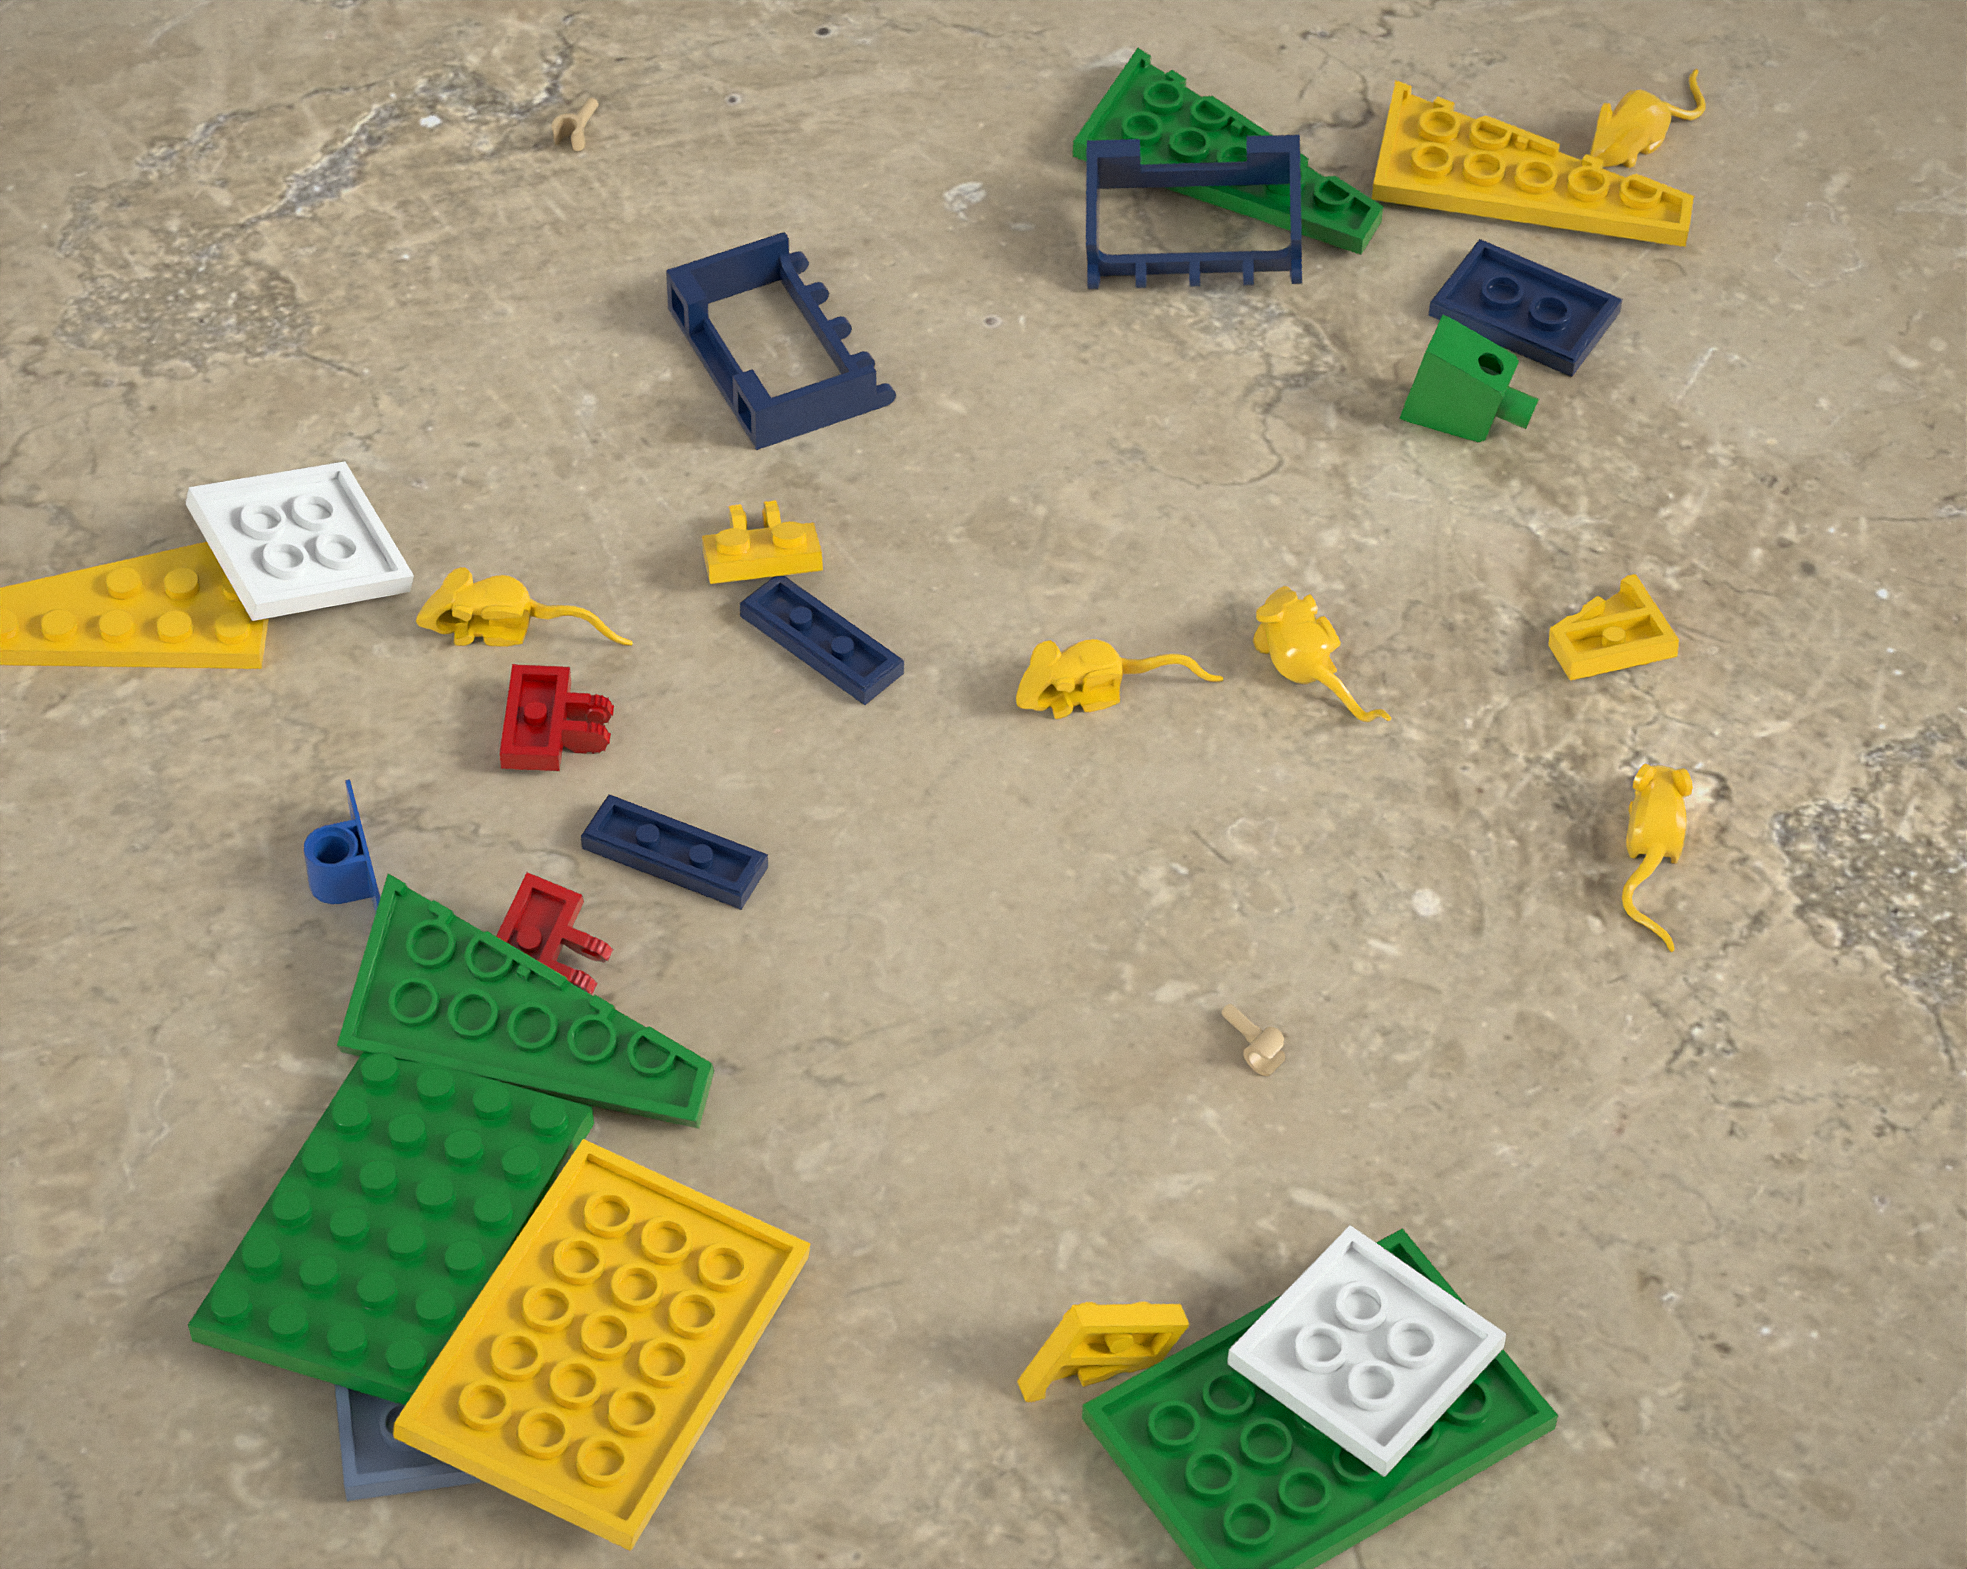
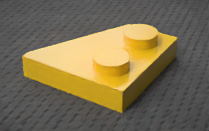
(1613, 633)
(1103, 1342)

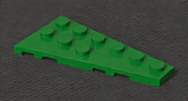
(1188, 128)
(481, 1006)

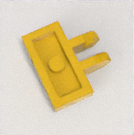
(763, 552)

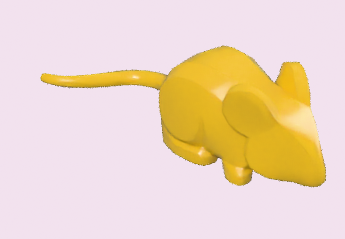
(1638, 125)
(494, 610)
(1303, 644)
(1086, 676)
(1655, 829)

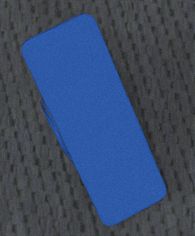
(340, 860)

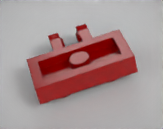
(538, 722)
(543, 922)

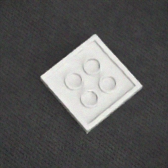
(299, 540)
(1366, 1350)

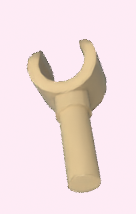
(573, 125)
(1264, 1050)

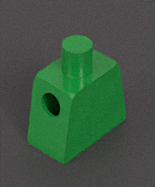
(1465, 385)

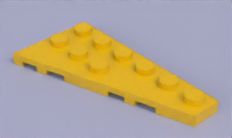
(1506, 173)
(132, 613)

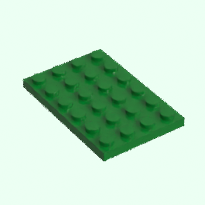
(389, 1224)
(1264, 1488)

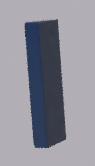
(822, 638)
(674, 851)

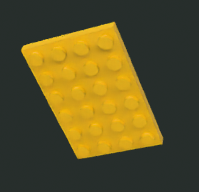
(603, 1344)

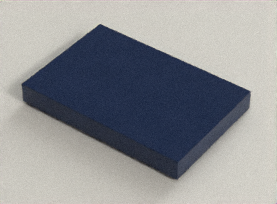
(1526, 307)

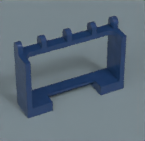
(1119, 166)
(795, 412)

